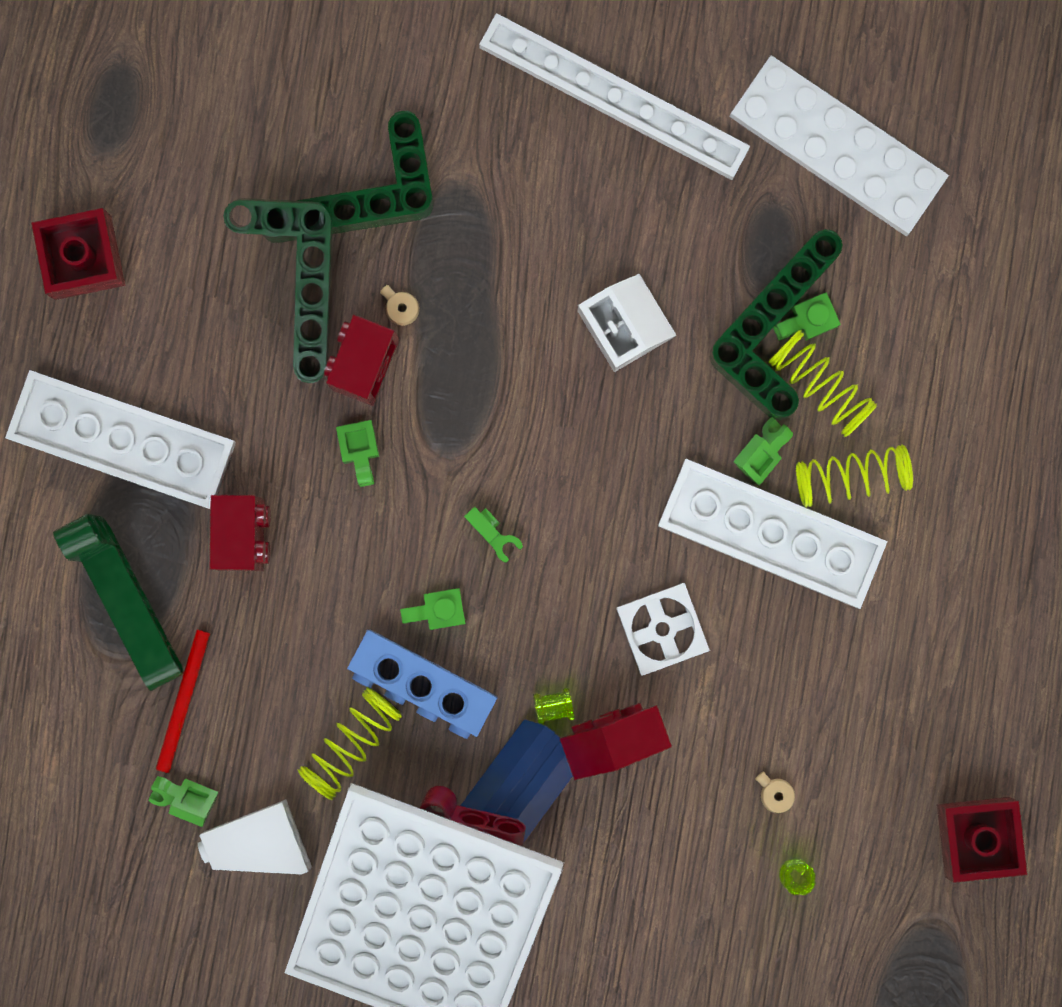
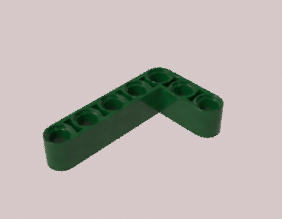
(396, 194)
(305, 272)
(767, 319)
(95, 545)

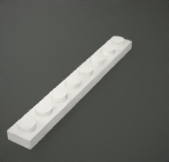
(614, 96)

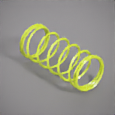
(858, 419)
(904, 473)
(374, 700)

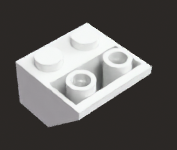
(625, 321)

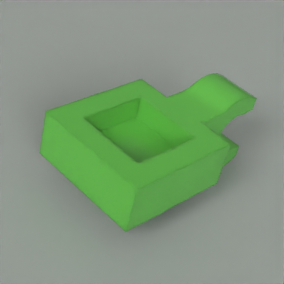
(812, 317)
(359, 445)
(761, 453)
(485, 524)
(440, 609)
(188, 801)

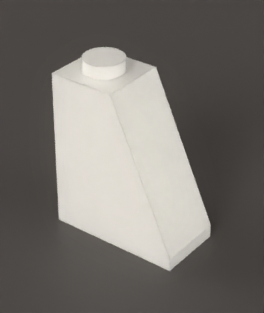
(257, 843)

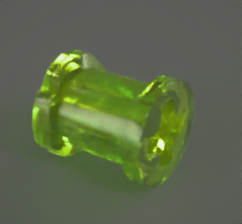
(554, 706)
(796, 888)

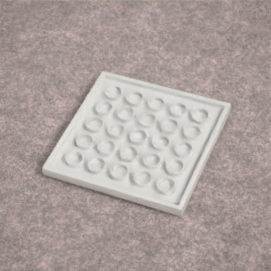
(420, 909)

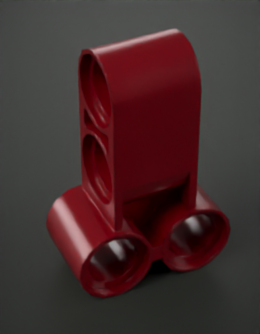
(489, 823)

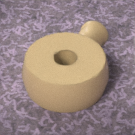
(396, 300)
(770, 788)

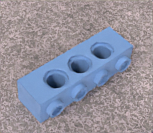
(376, 648)

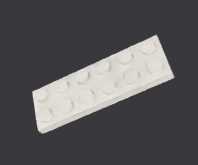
(838, 145)
(120, 439)
(772, 533)

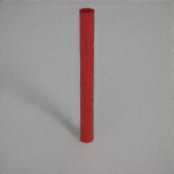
(182, 701)

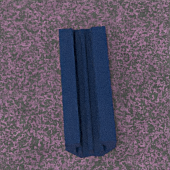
(523, 776)

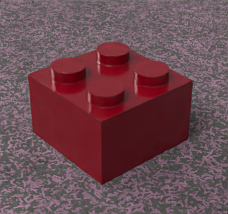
(78, 254)
(361, 359)
(238, 533)
(615, 740)
(982, 839)

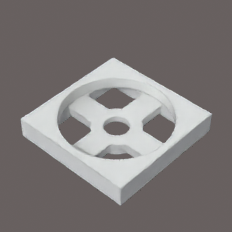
(657, 615)

